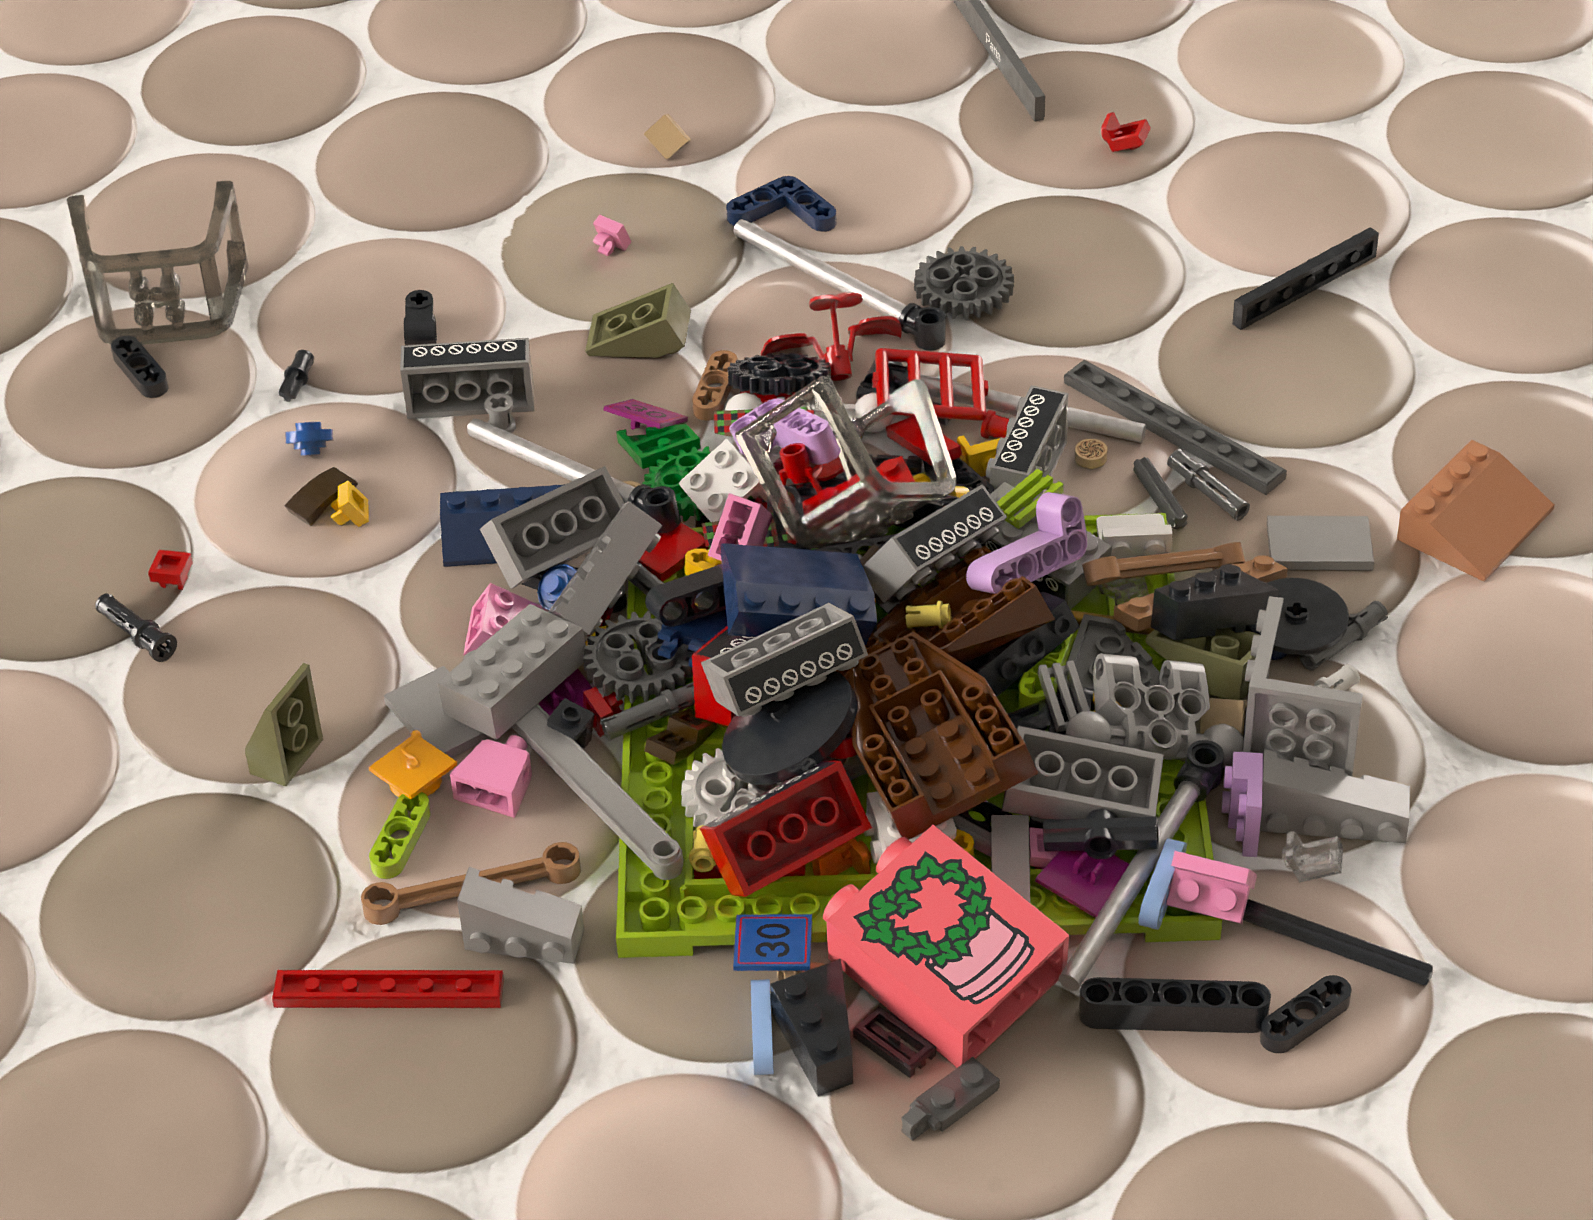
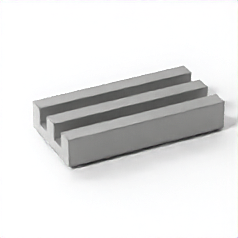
(1059, 672)

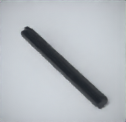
(1338, 942)

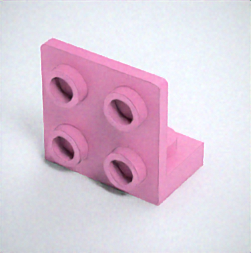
(491, 613)

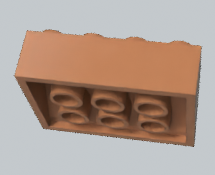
(1473, 512)

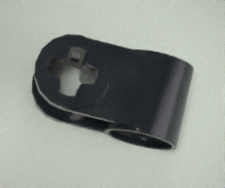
(419, 319)

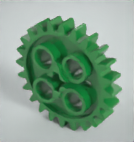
(671, 472)

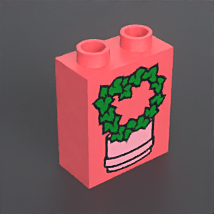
(945, 944)

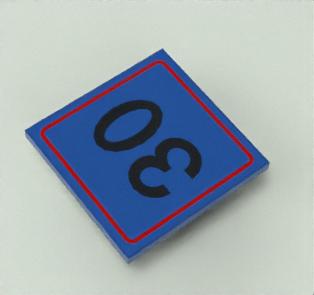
(773, 942)

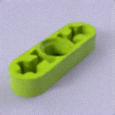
(401, 848)

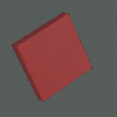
(670, 551)

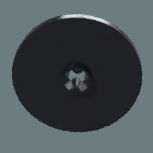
(1320, 621)

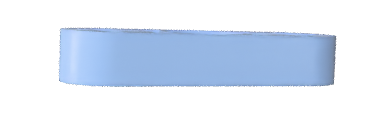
(1156, 896)
(762, 1027)

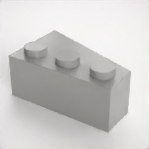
(517, 922)

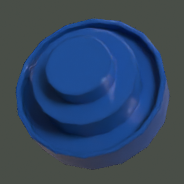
(309, 437)
(553, 584)

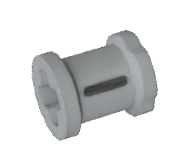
(499, 410)

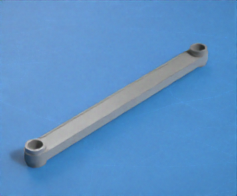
(601, 794)

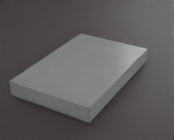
(1320, 542)
(421, 709)

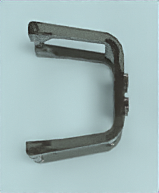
(220, 308)
(873, 501)

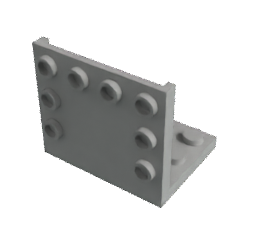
(1296, 717)

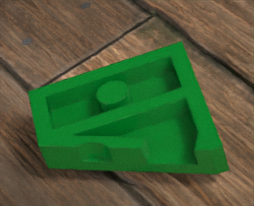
(658, 443)

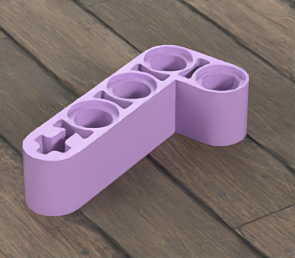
(796, 428)
(1055, 545)

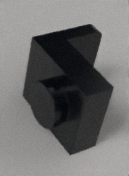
(573, 722)

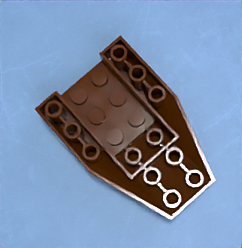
(978, 618)
(932, 734)

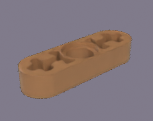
(716, 394)

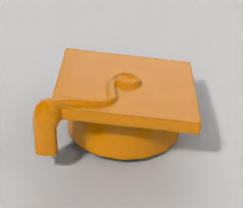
(413, 767)

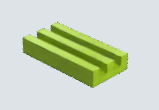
(1023, 496)

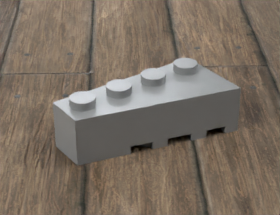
(607, 568)
(1331, 802)

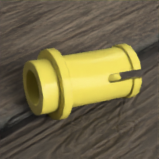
(928, 615)
(700, 855)

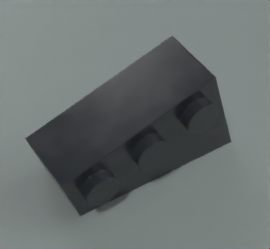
(1209, 603)
(816, 1024)

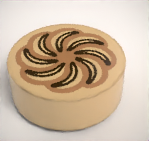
(1091, 453)

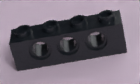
(1010, 661)

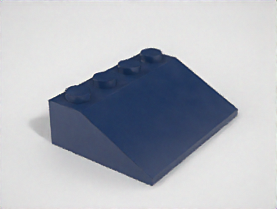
(780, 584)

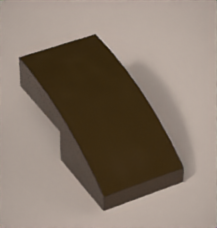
(317, 495)
(681, 738)

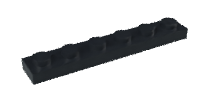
(1305, 278)

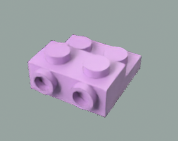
(1244, 799)

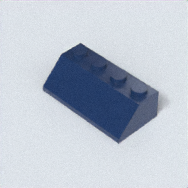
(468, 511)

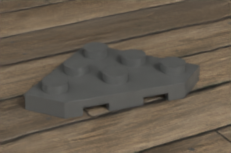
(1107, 637)

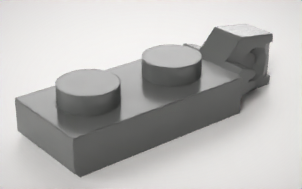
(950, 1099)

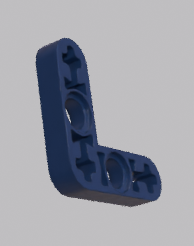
(782, 193)

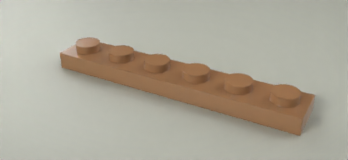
(1138, 611)

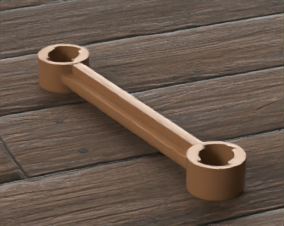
(1111, 569)
(452, 886)

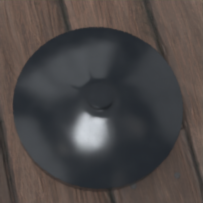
(791, 733)

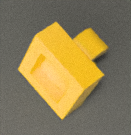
(350, 505)

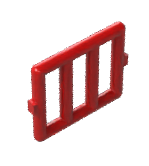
(945, 361)

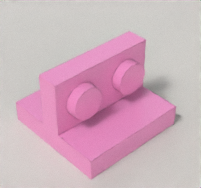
(1210, 887)

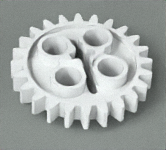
(715, 790)

